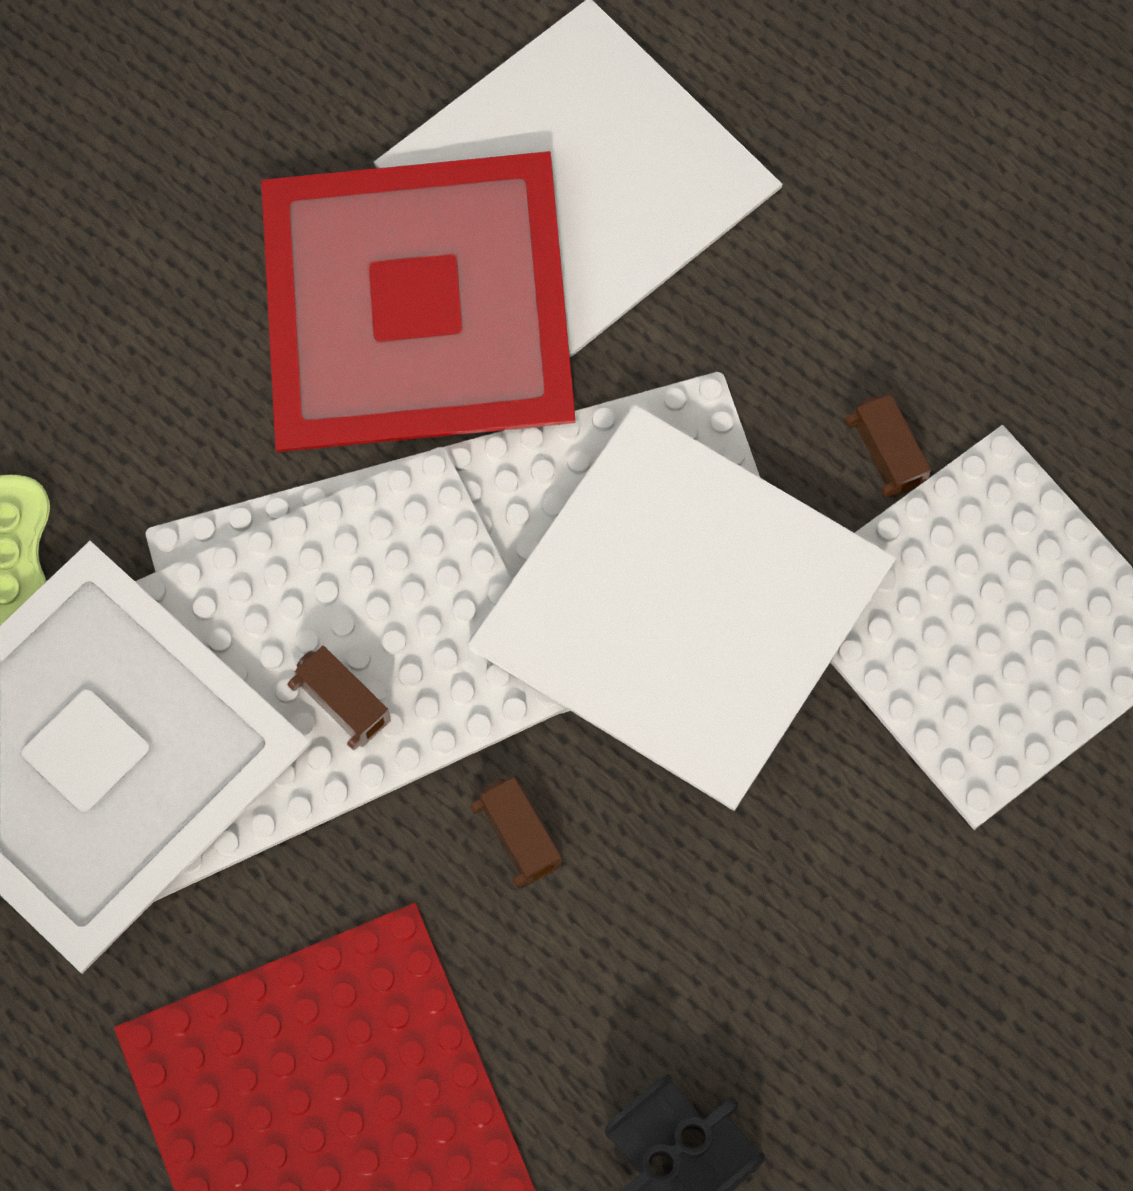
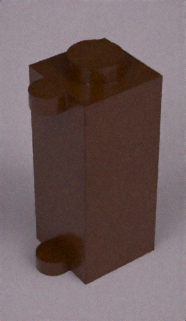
(890, 444)
(341, 695)
(519, 830)

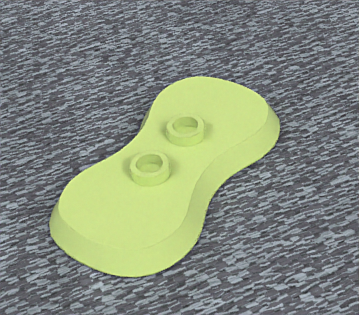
(22, 521)

